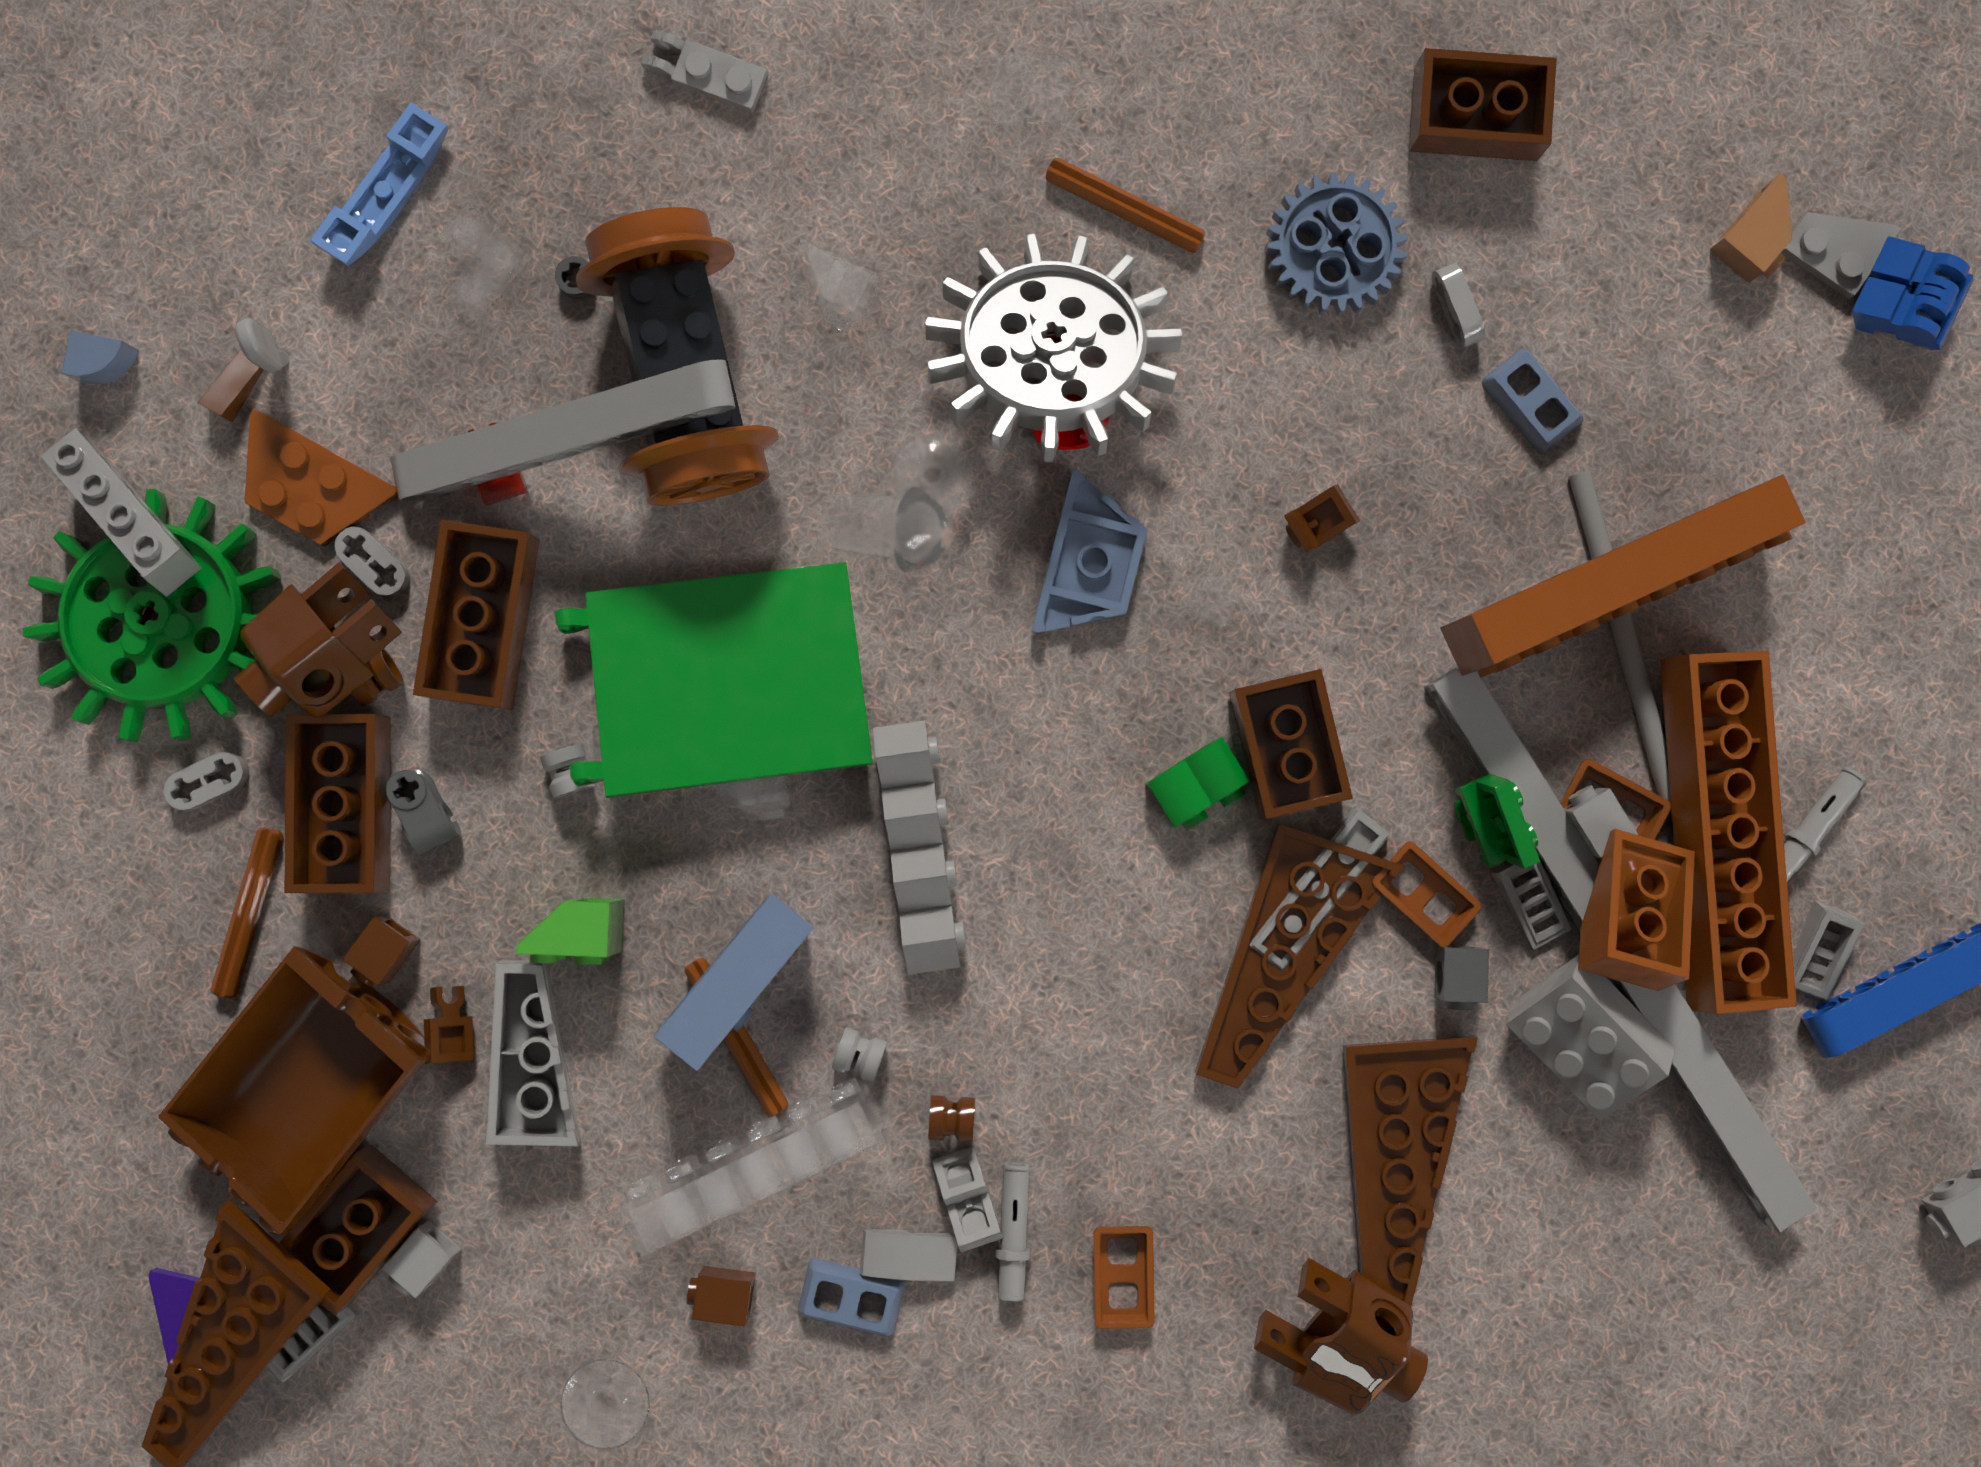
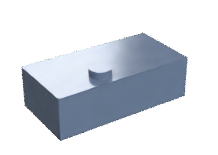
(733, 982)

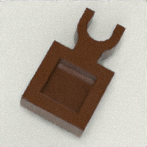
(448, 1034)

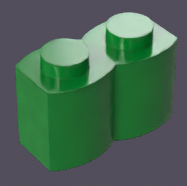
(1198, 783)

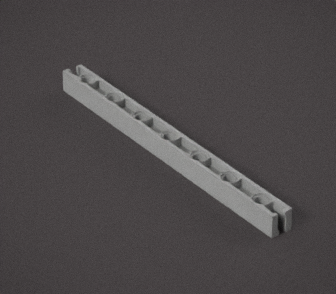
(1572, 873)

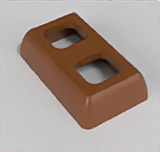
(1654, 806)
(1434, 881)
(1139, 1272)

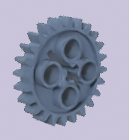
(1369, 224)

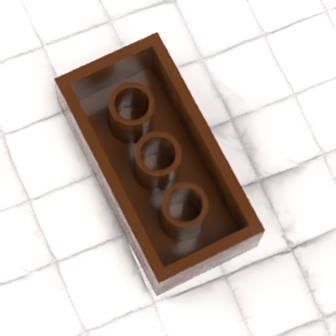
(476, 615)
(337, 803)

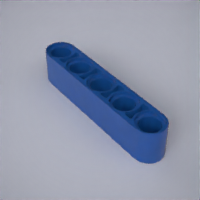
(1896, 996)

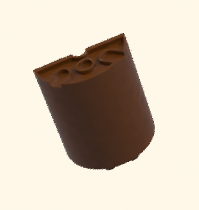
(295, 1086)

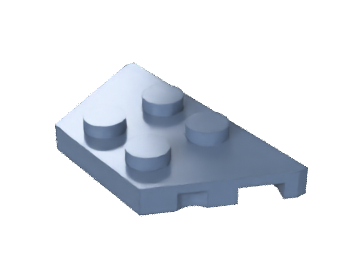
(1090, 560)

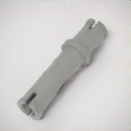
(1828, 809)
(1012, 1249)

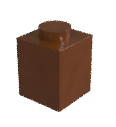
(380, 951)
(721, 1295)

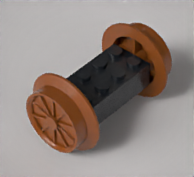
(662, 296)

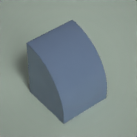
(97, 358)

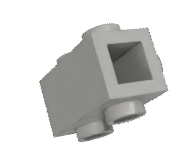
(1956, 1208)

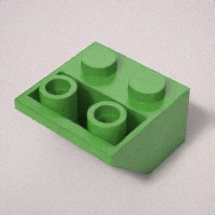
(578, 928)

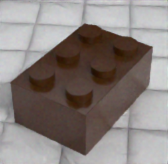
(1482, 104)
(1290, 744)
(357, 1225)

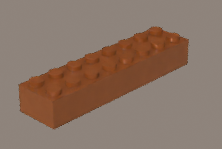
(1624, 579)
(1732, 819)

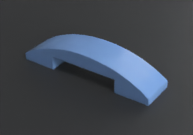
(385, 189)

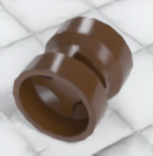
(385, 678)
(951, 1118)

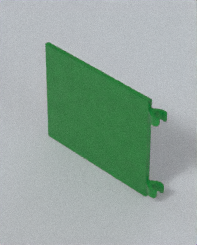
(723, 680)

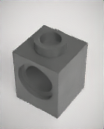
(1461, 976)

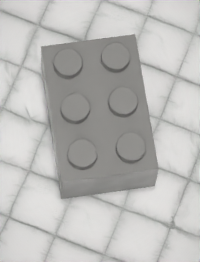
(1591, 1038)

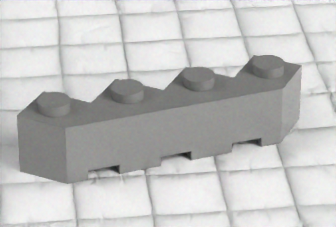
(916, 847)

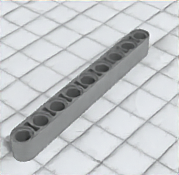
(564, 430)

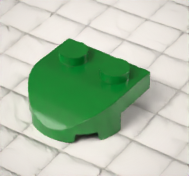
(1493, 817)

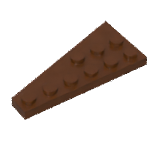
(1258, 994)
(1400, 1141)

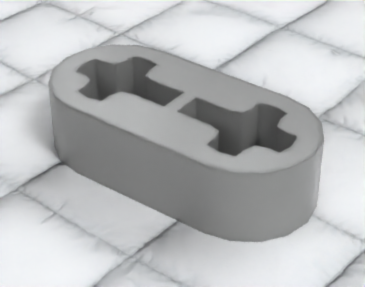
(1458, 305)
(365, 569)
(202, 772)

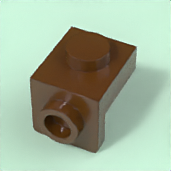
(1320, 519)

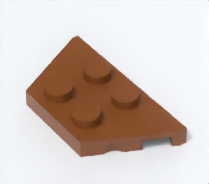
(307, 483)

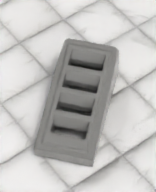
(1503, 877)
(1813, 930)
(284, 1366)

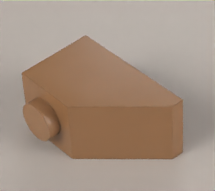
(1759, 233)

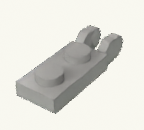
(708, 71)

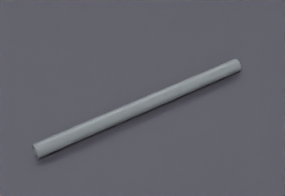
(1625, 640)

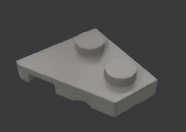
(1838, 249)

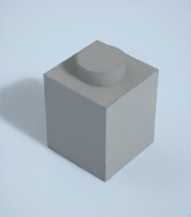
(1595, 815)
(420, 1260)

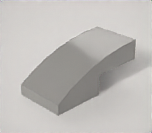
(967, 1199)
(908, 1255)

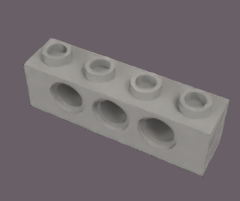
(120, 512)

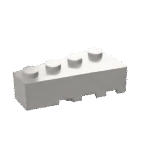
(528, 1068)

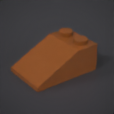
(1640, 913)

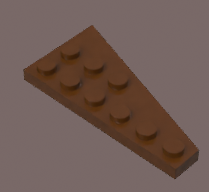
(233, 1327)

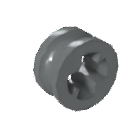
(564, 269)

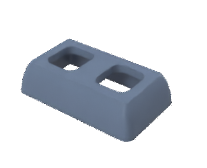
(1522, 409)
(853, 1286)

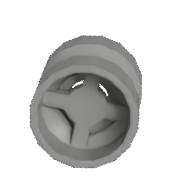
(561, 759)
(869, 1058)

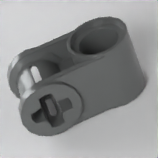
(423, 819)

